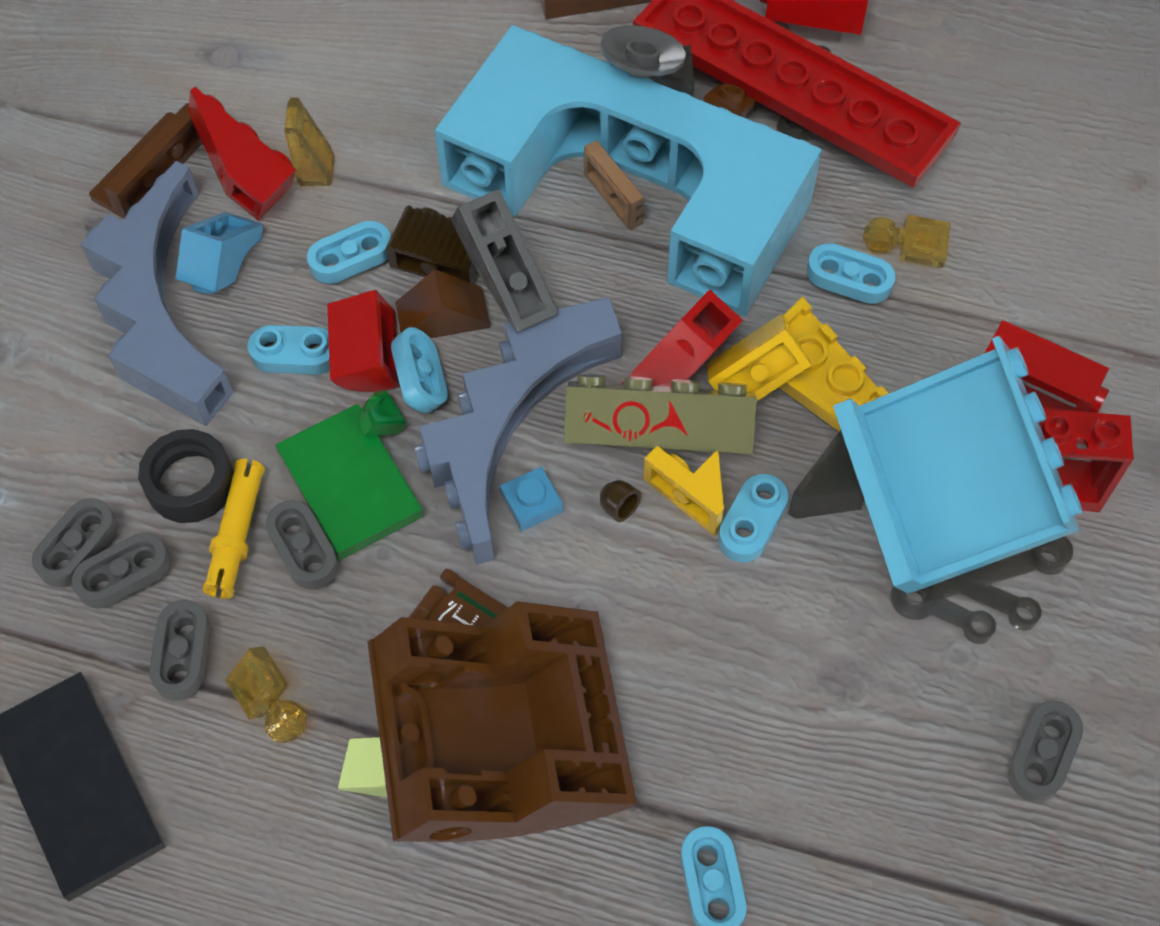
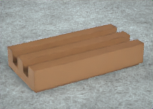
(613, 185)

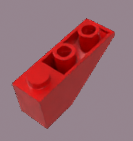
(244, 165)
(689, 342)

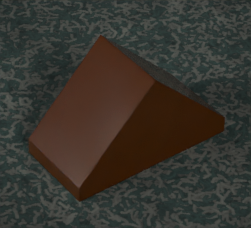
(443, 306)

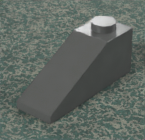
(503, 260)

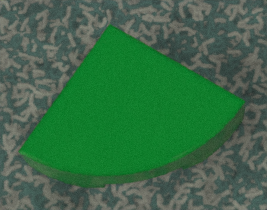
(381, 416)

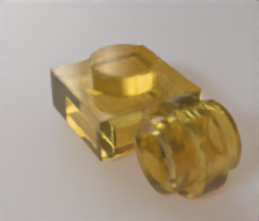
(920, 239)
(257, 687)

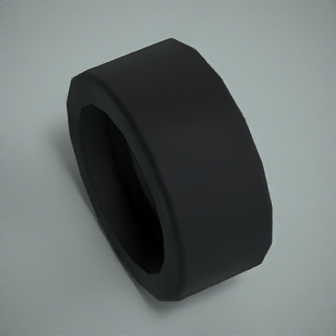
(172, 448)

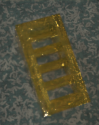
(308, 147)

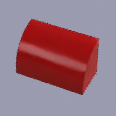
(361, 343)

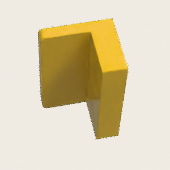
(760, 360)

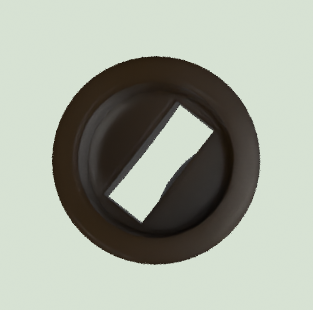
(619, 500)

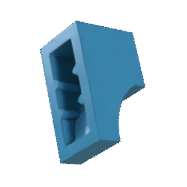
(215, 250)

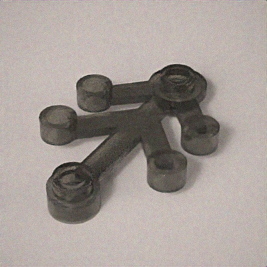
(977, 586)

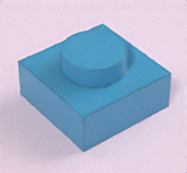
(531, 498)

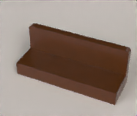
(134, 175)

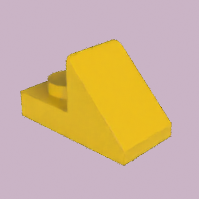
(696, 493)

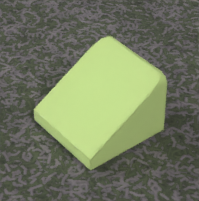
(363, 768)

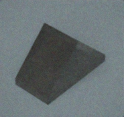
(829, 485)

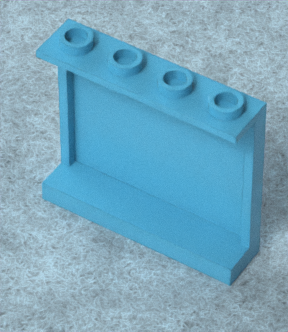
(958, 470)

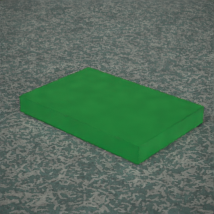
(349, 482)

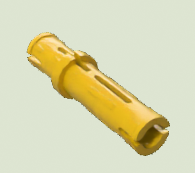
(229, 545)

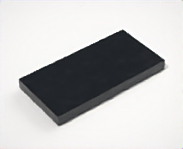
(76, 787)

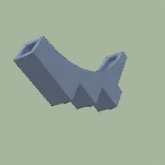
(134, 258)
(496, 399)

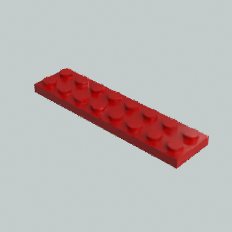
(807, 84)

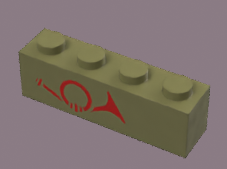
(660, 416)

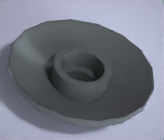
(642, 51)

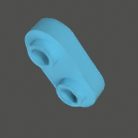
(348, 252)
(850, 273)
(291, 349)
(419, 370)
(756, 515)
(712, 883)

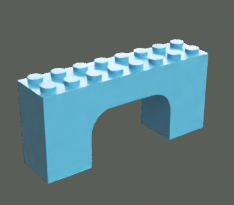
(548, 101)

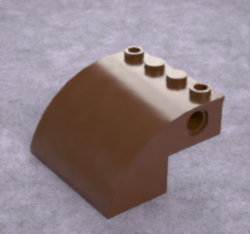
(498, 725)

